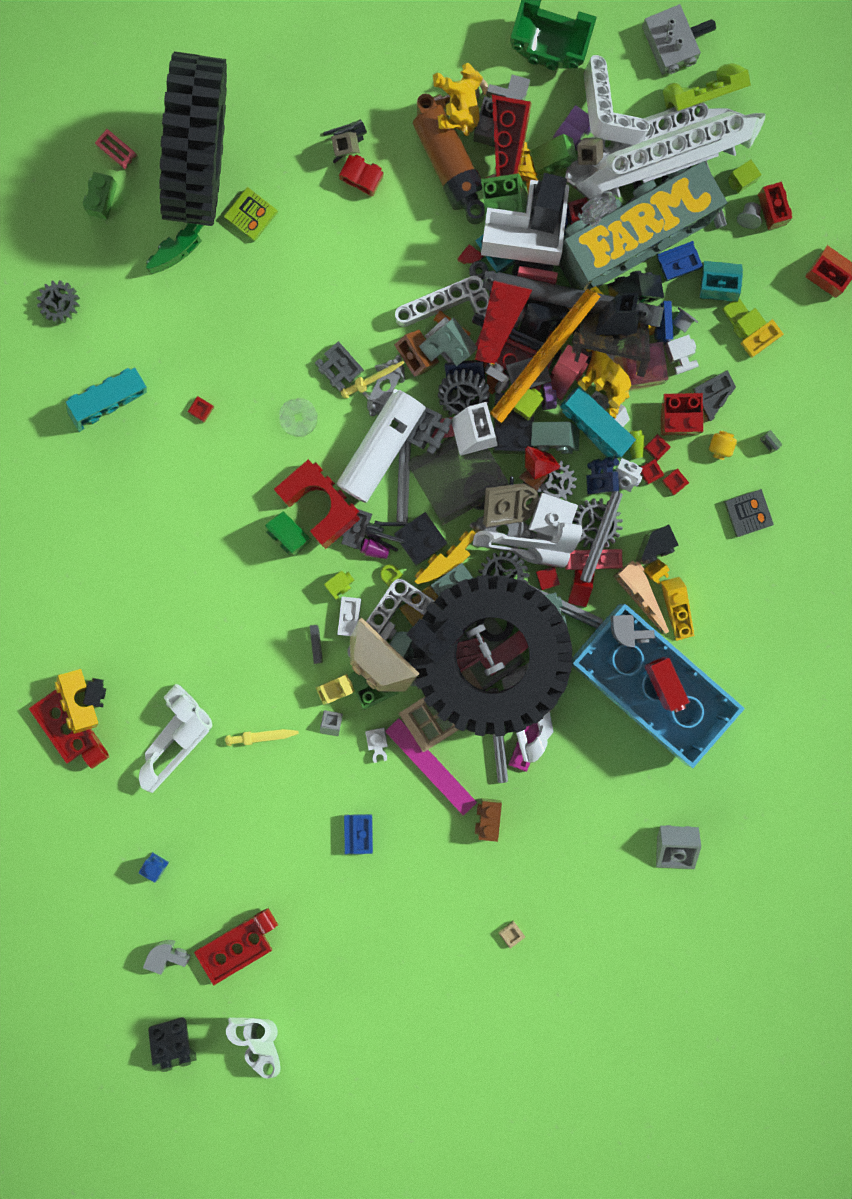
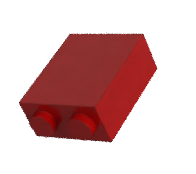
(667, 684)

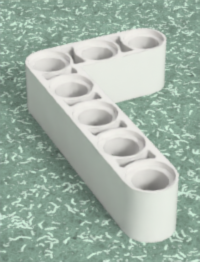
(602, 120)
(449, 301)
(398, 599)

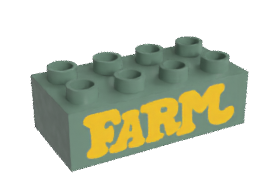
(640, 228)

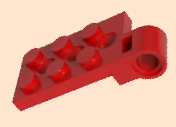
(92, 750)
(258, 924)

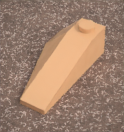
(637, 586)

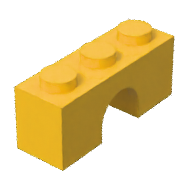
(79, 717)

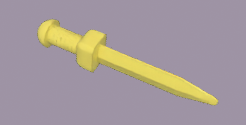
(361, 384)
(249, 738)

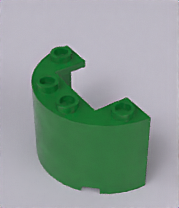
(551, 37)

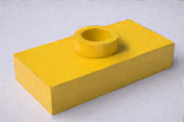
(762, 338)

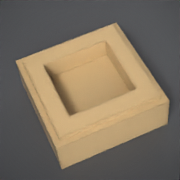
(511, 934)

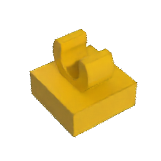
(656, 570)

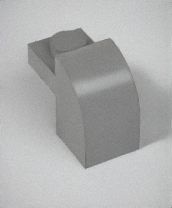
(517, 88)
(623, 631)
(164, 952)

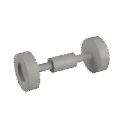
(485, 650)

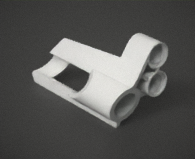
(540, 551)
(534, 750)

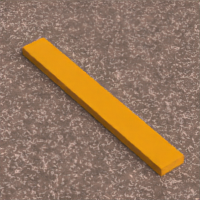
(545, 355)

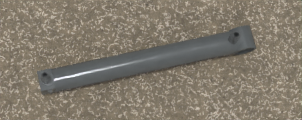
(568, 296)

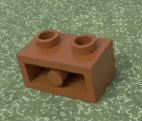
(412, 354)
(489, 819)

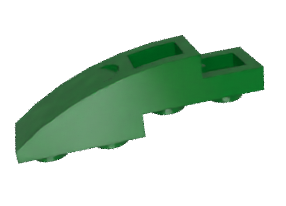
(172, 251)

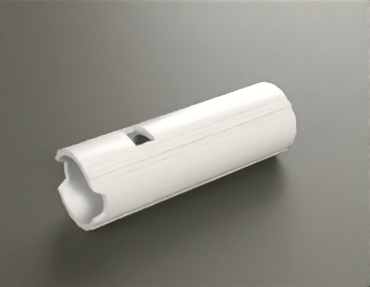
(380, 446)

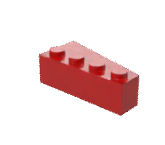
(510, 131)
(501, 315)

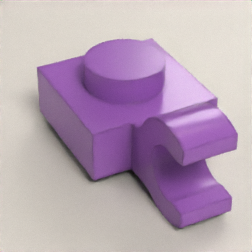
(549, 397)

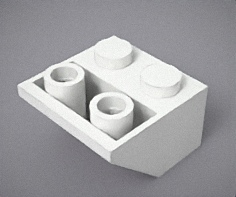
(474, 429)

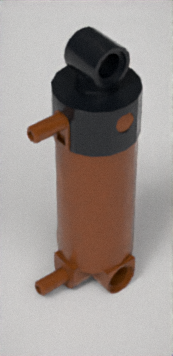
(449, 158)

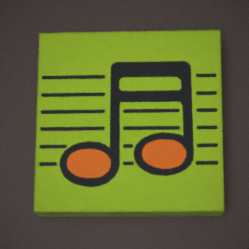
(251, 214)

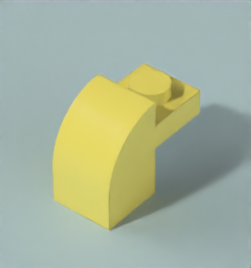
(335, 689)

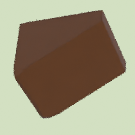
(527, 478)

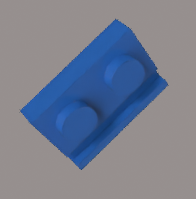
(679, 261)
(665, 331)
(358, 834)

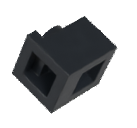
(94, 692)

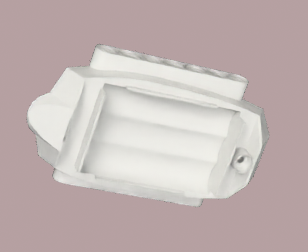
(666, 148)

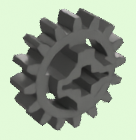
(62, 308)

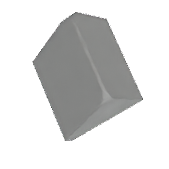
(331, 723)

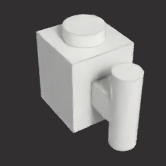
(681, 350)

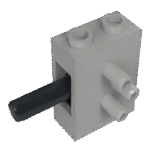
(673, 39)

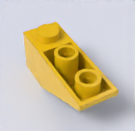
(678, 607)

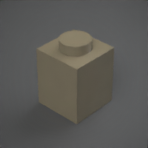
(345, 144)
(590, 151)

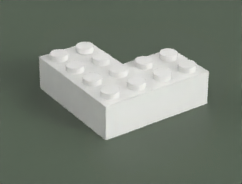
(511, 237)

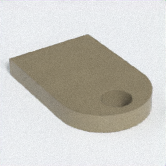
(508, 504)

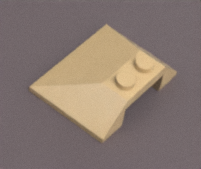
(379, 660)

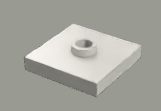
(550, 512)

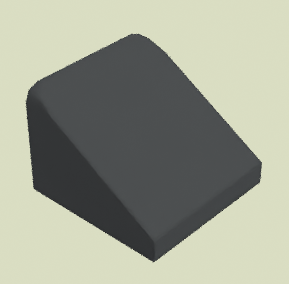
(771, 441)

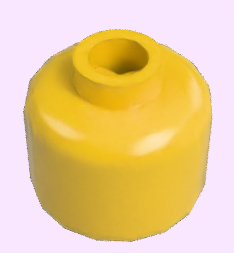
(722, 445)

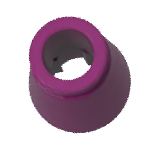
(374, 549)

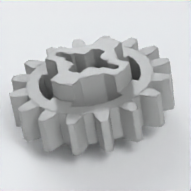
(560, 488)

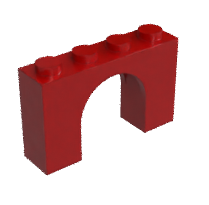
(308, 479)

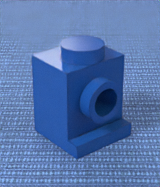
(153, 867)

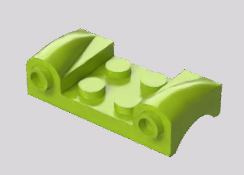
(729, 77)

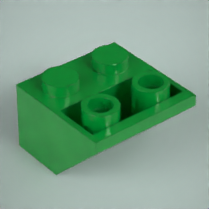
(288, 533)

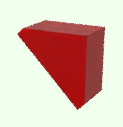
(539, 462)
(580, 590)

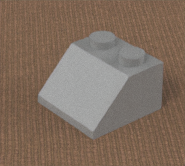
(678, 847)

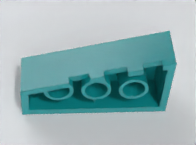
(105, 397)
(597, 424)

